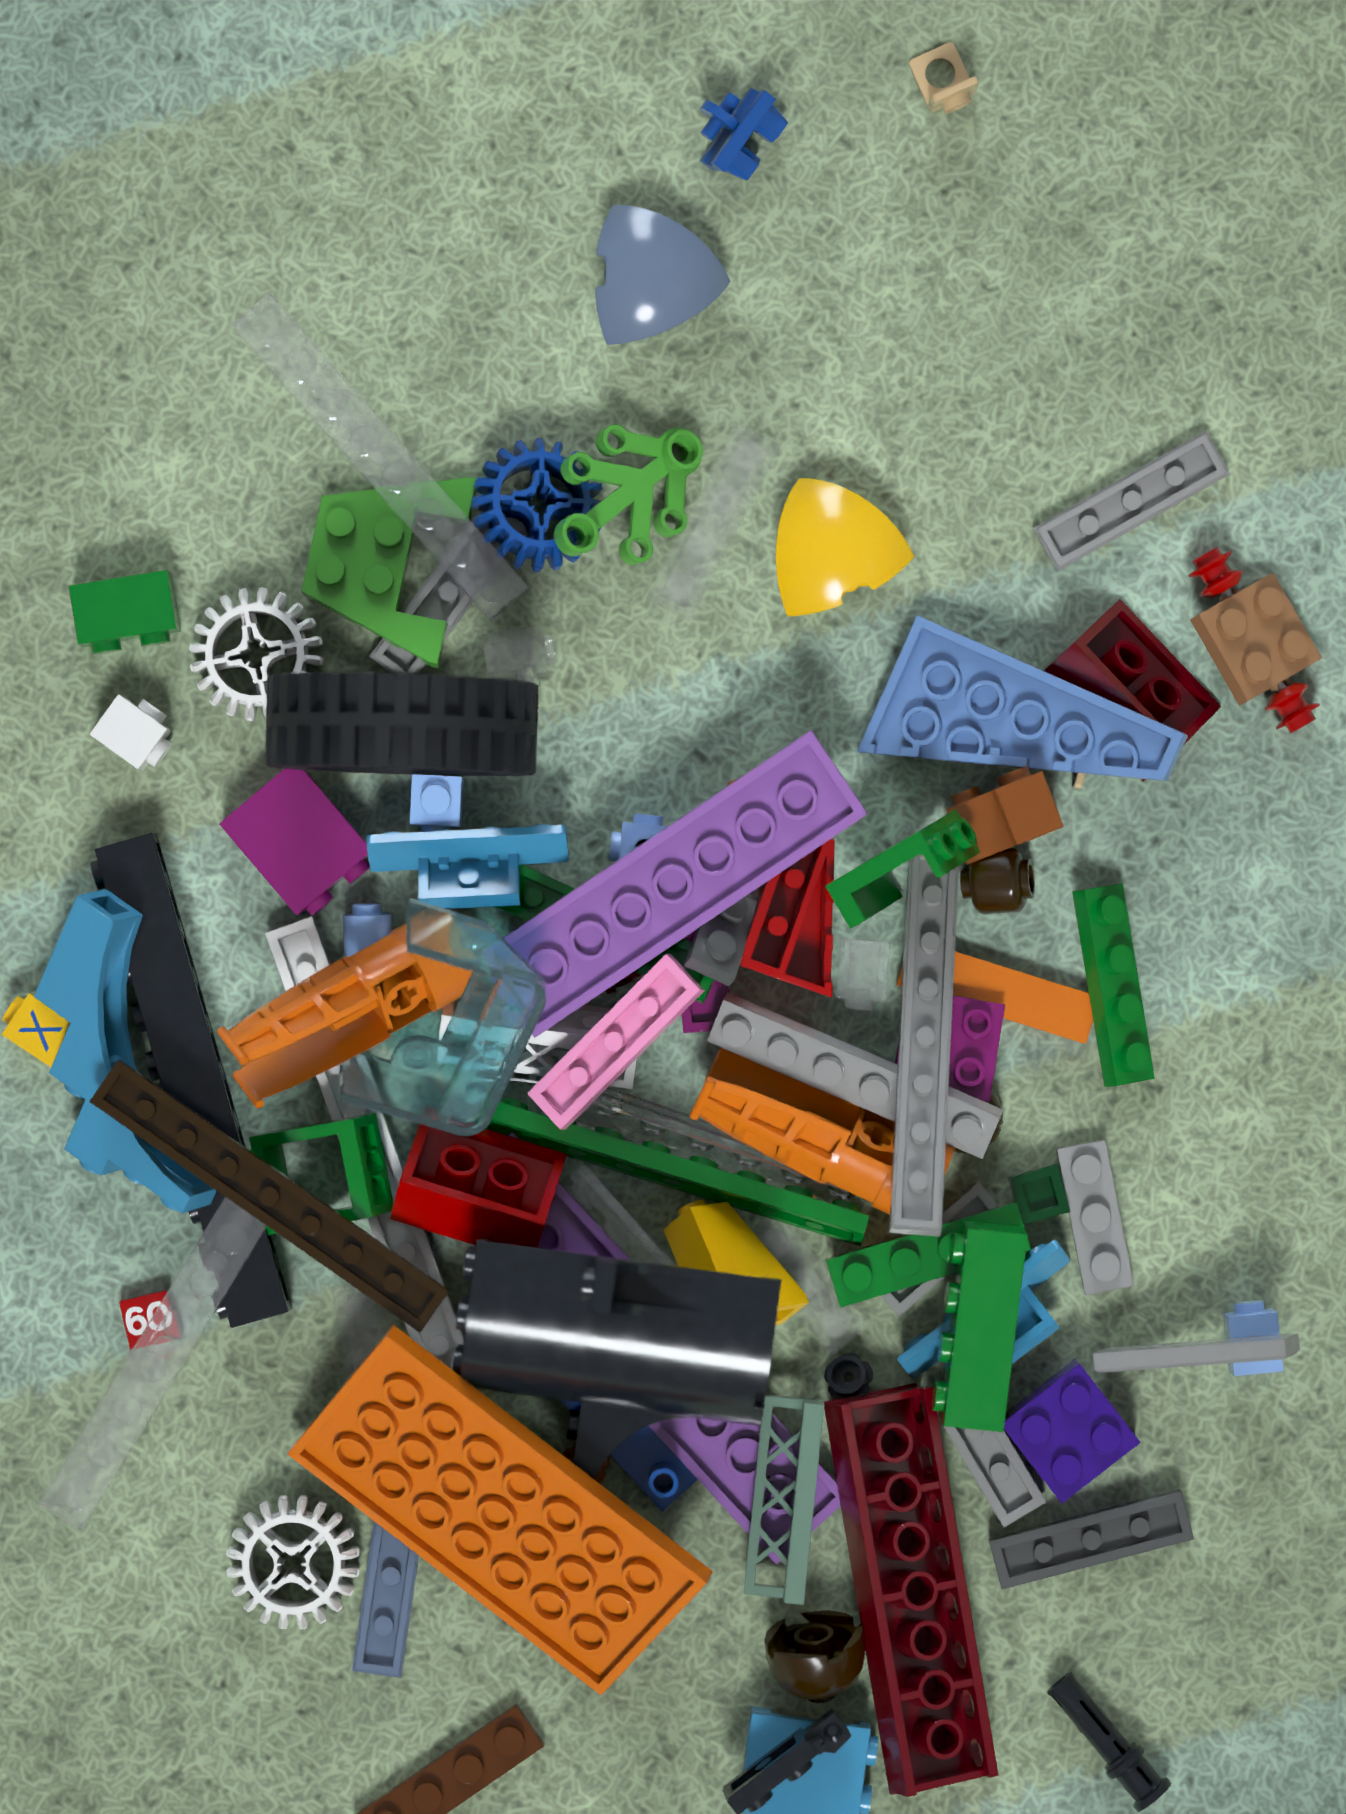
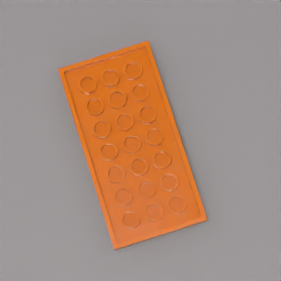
(499, 1511)

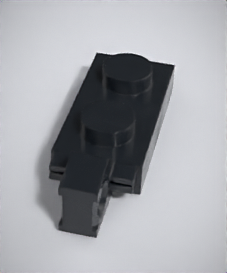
(785, 1761)

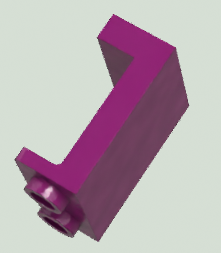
(298, 840)

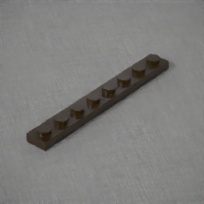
(269, 1195)

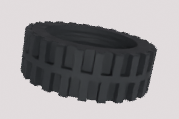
(401, 724)

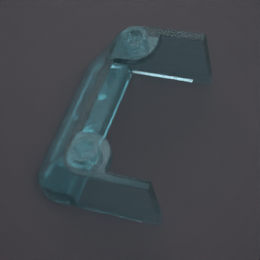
(463, 1076)

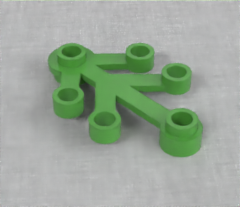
(634, 488)

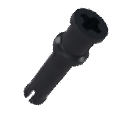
(1123, 1759)

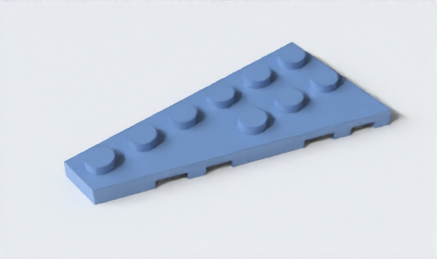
(987, 708)

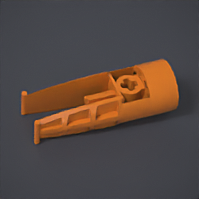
(338, 1014)
(801, 1127)

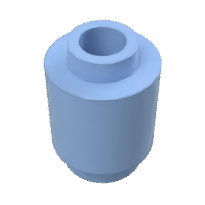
(365, 926)

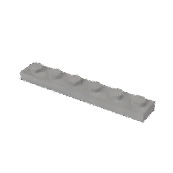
(840, 1069)

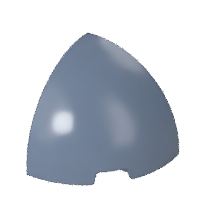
(652, 274)

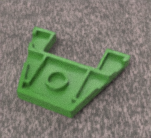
(362, 564)

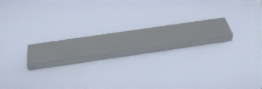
(924, 1051)

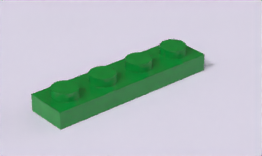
(1113, 985)
(905, 1259)

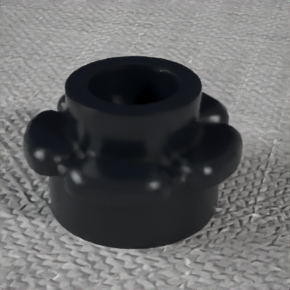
(848, 1364)

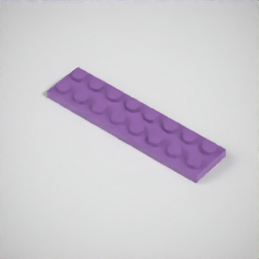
(685, 875)

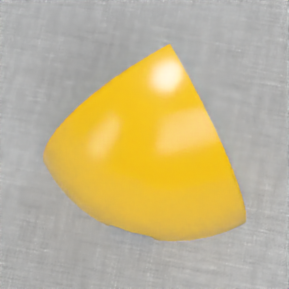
(832, 546)

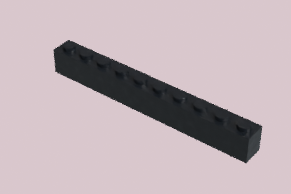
(183, 1041)

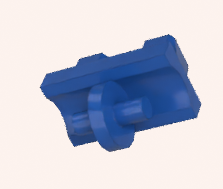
(752, 114)

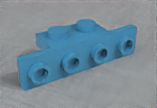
(468, 865)
(1033, 1320)

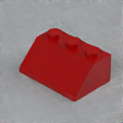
(478, 1186)

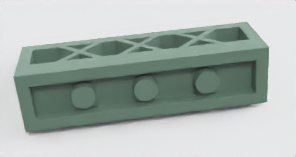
(803, 1499)

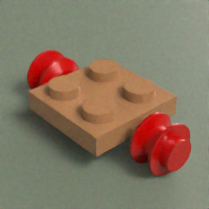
(1255, 639)

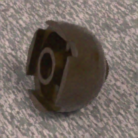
(817, 1656)

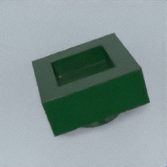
(1039, 1193)

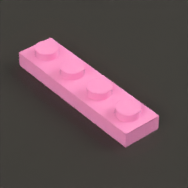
(615, 1042)

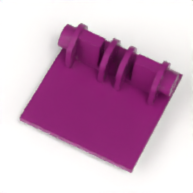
(973, 1045)

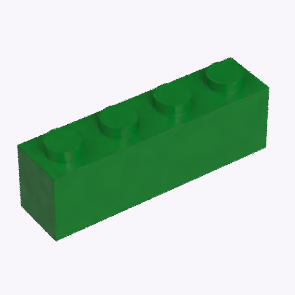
(981, 1325)

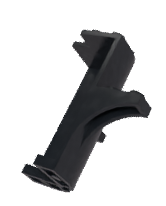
(618, 1338)

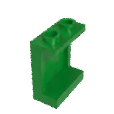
(870, 886)

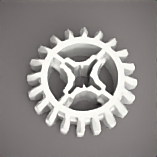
(247, 612)
(276, 1544)

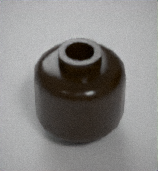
(999, 882)

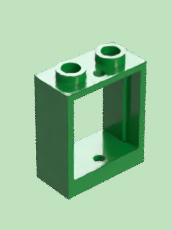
(361, 1157)

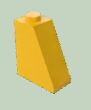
(720, 1241)

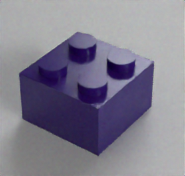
(1069, 1431)

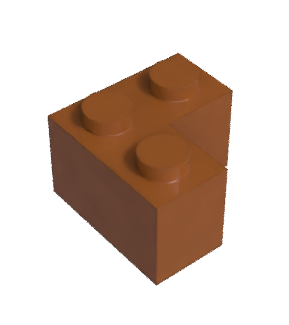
(1010, 814)

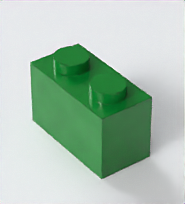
(124, 611)

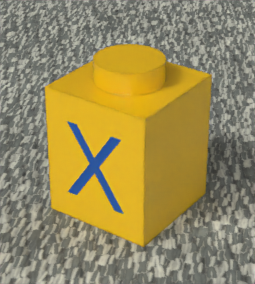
(35, 1028)

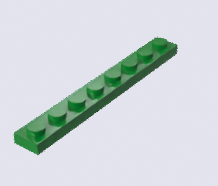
(693, 1176)

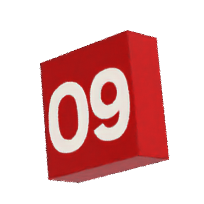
(138, 1313)

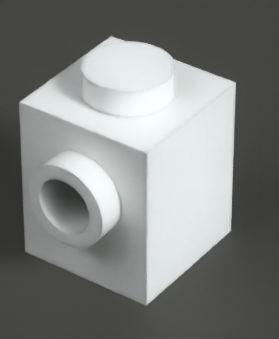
(134, 732)

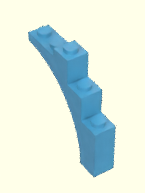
(88, 989)

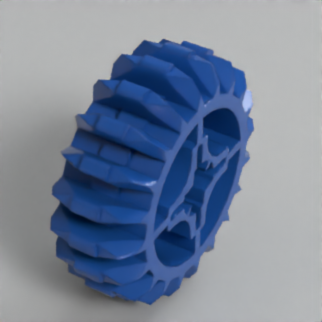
(516, 505)

